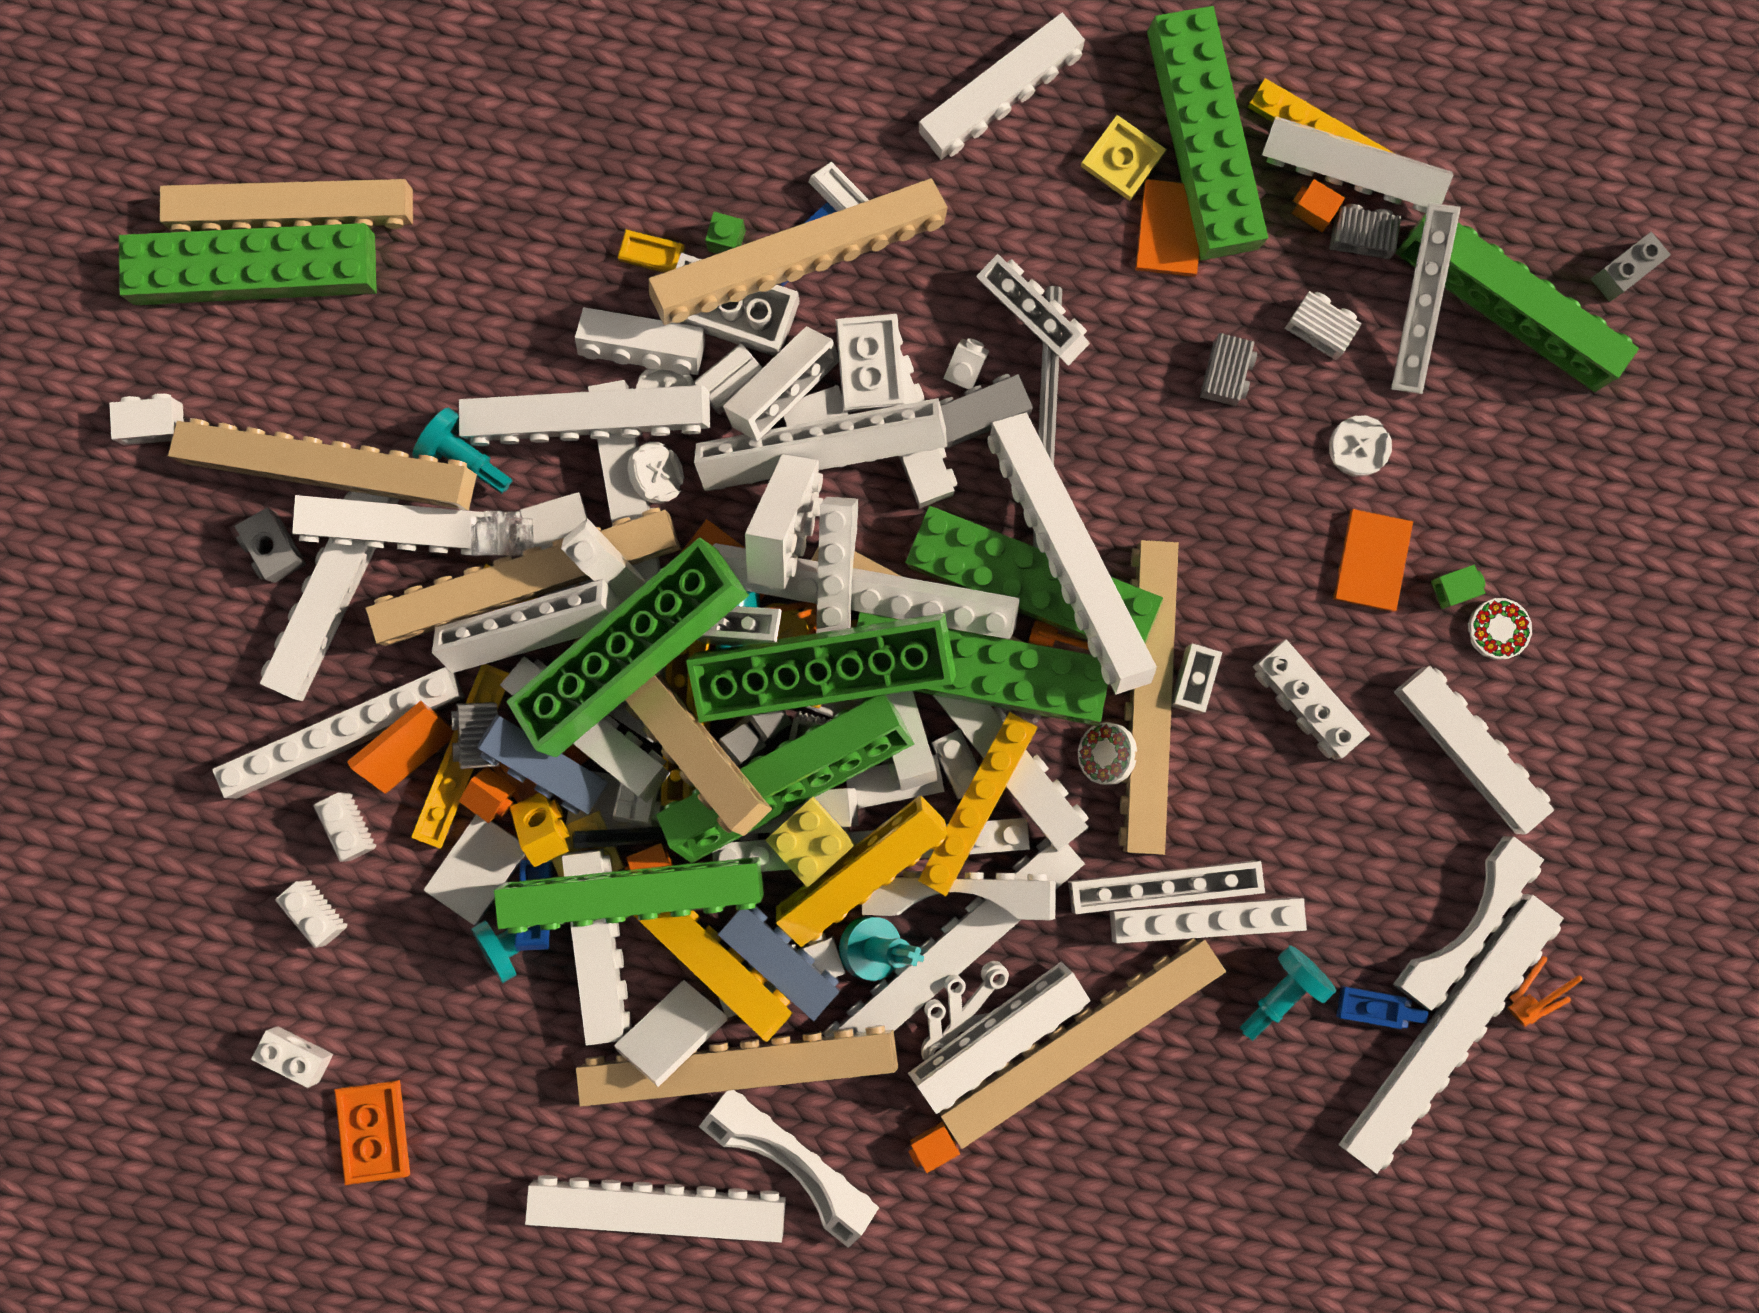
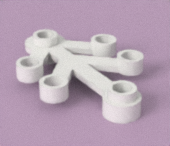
(960, 1018)

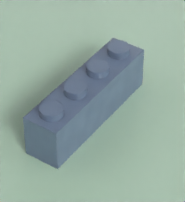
(557, 776)
(779, 962)

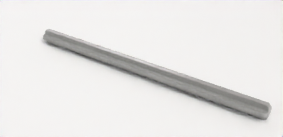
(1048, 391)

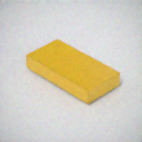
(650, 251)

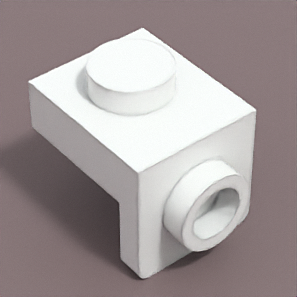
(966, 363)

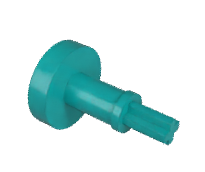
(441, 440)
(873, 949)
(497, 950)
(1301, 978)

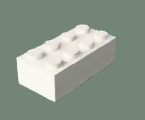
(757, 321)
(783, 521)

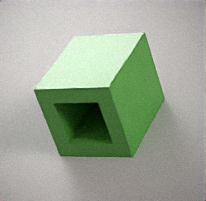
(724, 233)
(1459, 586)

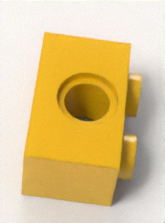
(540, 829)

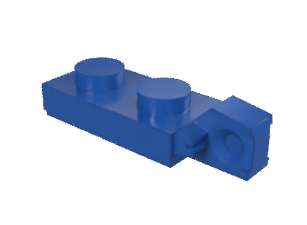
(1378, 1008)

